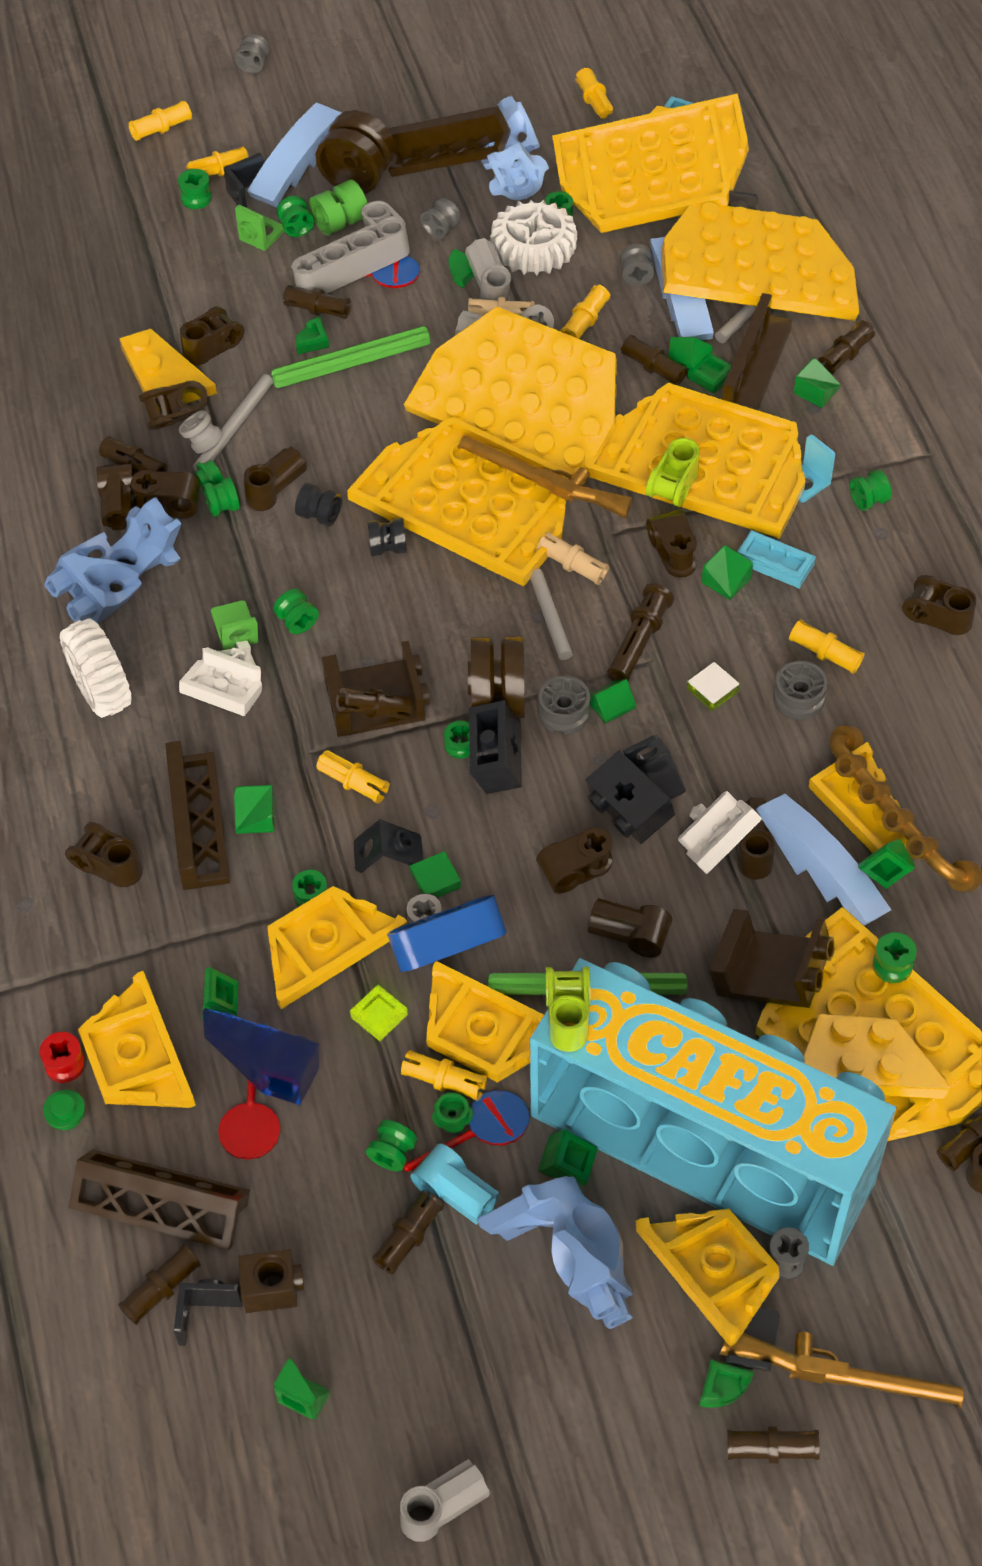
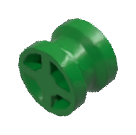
(194, 188)
(295, 216)
(870, 490)
(221, 496)
(296, 611)
(885, 961)
(391, 1145)

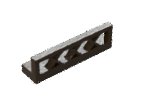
(447, 137)
(757, 356)
(182, 816)
(161, 1183)

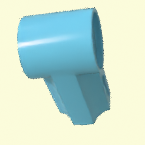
(449, 1179)

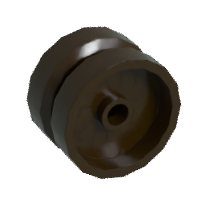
(355, 149)
(497, 677)

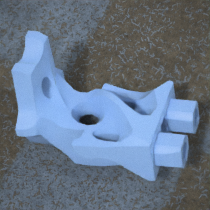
(525, 176)

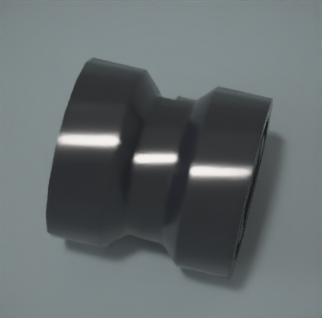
(318, 504)
(386, 536)

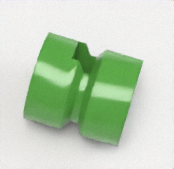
(338, 207)

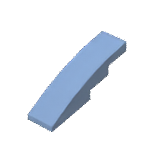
(292, 155)
(687, 312)
(830, 865)

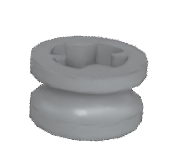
(422, 903)

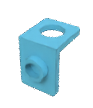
(817, 466)

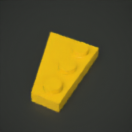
(160, 365)
(842, 798)

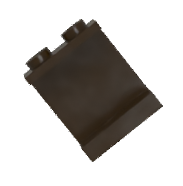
(391, 677)
(770, 964)

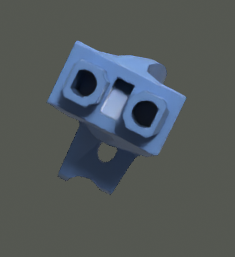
(90, 577)
(584, 1243)

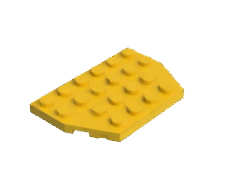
(653, 163)
(749, 252)
(523, 387)
(746, 457)
(465, 498)
(929, 1019)

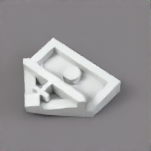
(225, 679)
(717, 830)

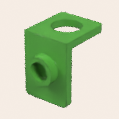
(252, 228)
(234, 624)

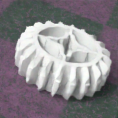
(534, 237)
(95, 667)

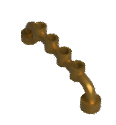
(961, 875)

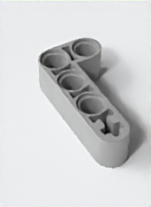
(357, 254)

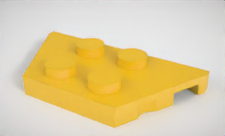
(324, 940)
(478, 1024)
(874, 1050)
(134, 1052)
(715, 1265)

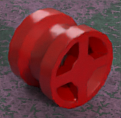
(65, 1067)

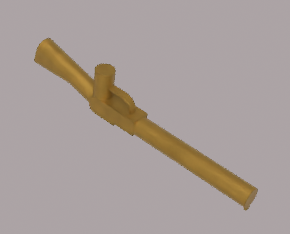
(558, 485)
(820, 1370)

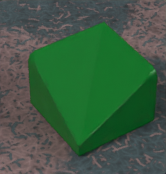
(815, 384)
(727, 572)
(254, 809)
(298, 1392)

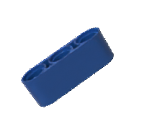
(446, 933)

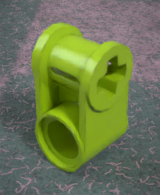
(675, 471)
(568, 1002)

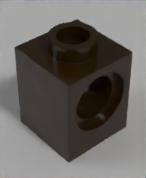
(259, 1266)

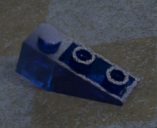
(268, 1058)

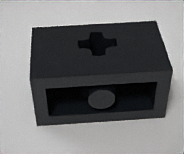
(495, 747)
(629, 798)

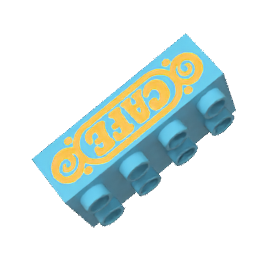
(715, 1110)

